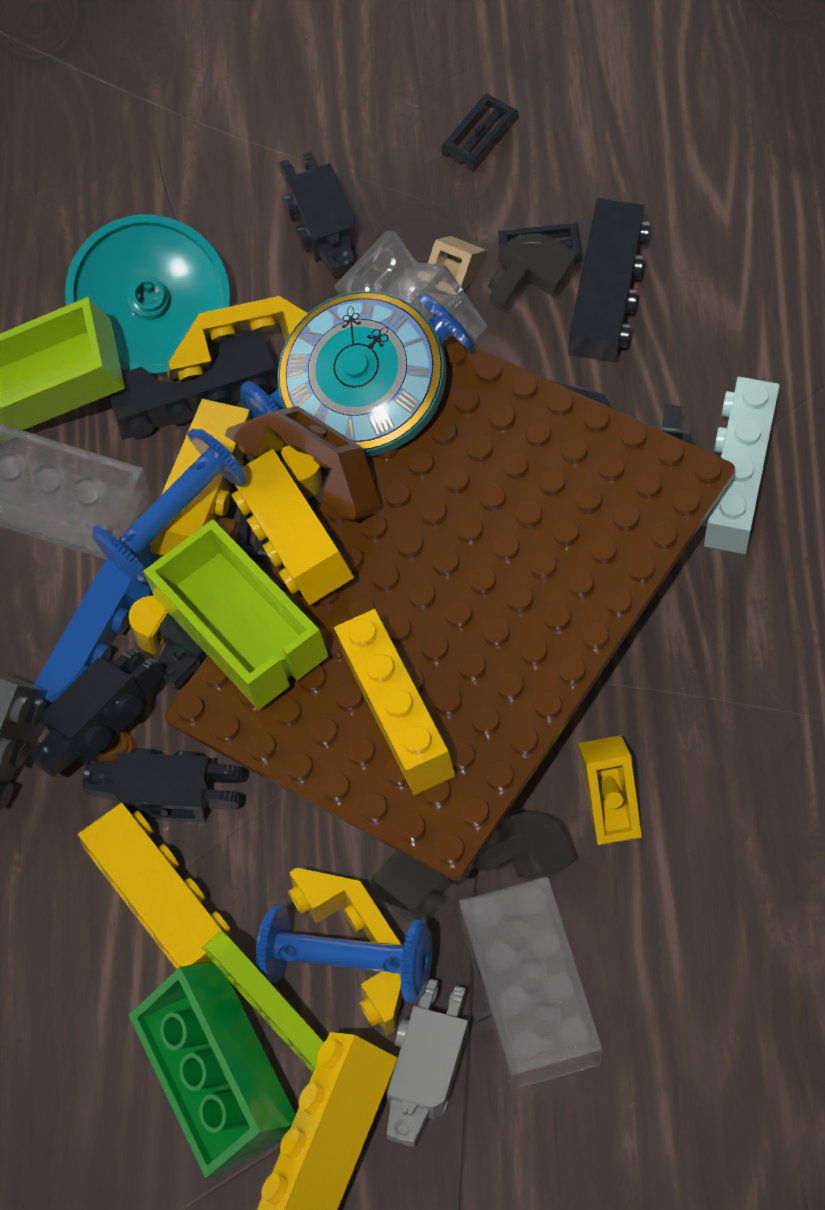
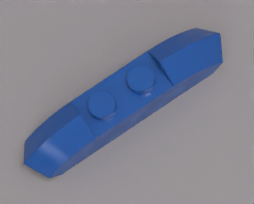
(93, 627)

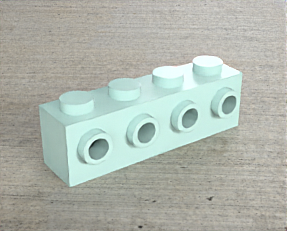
(744, 445)

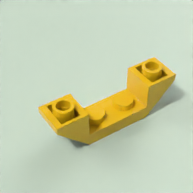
(192, 353)
(324, 895)

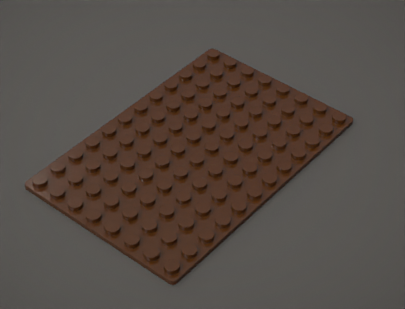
(507, 579)

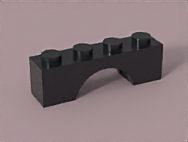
(154, 403)

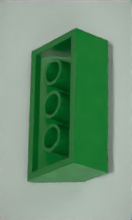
(212, 1068)

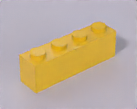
(215, 497)
(292, 529)
(394, 702)
(151, 886)
(329, 1126)

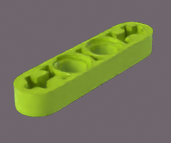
(264, 998)

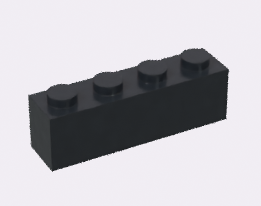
(607, 279)

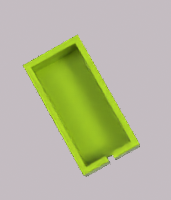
(57, 364)
(236, 613)

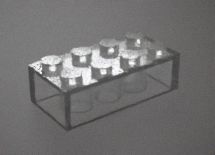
(65, 491)
(530, 983)

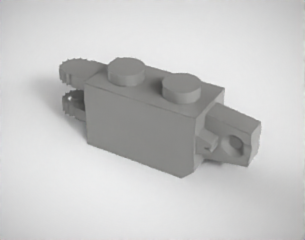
(426, 1064)

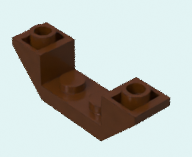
(350, 481)

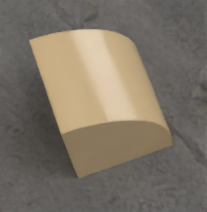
(459, 257)

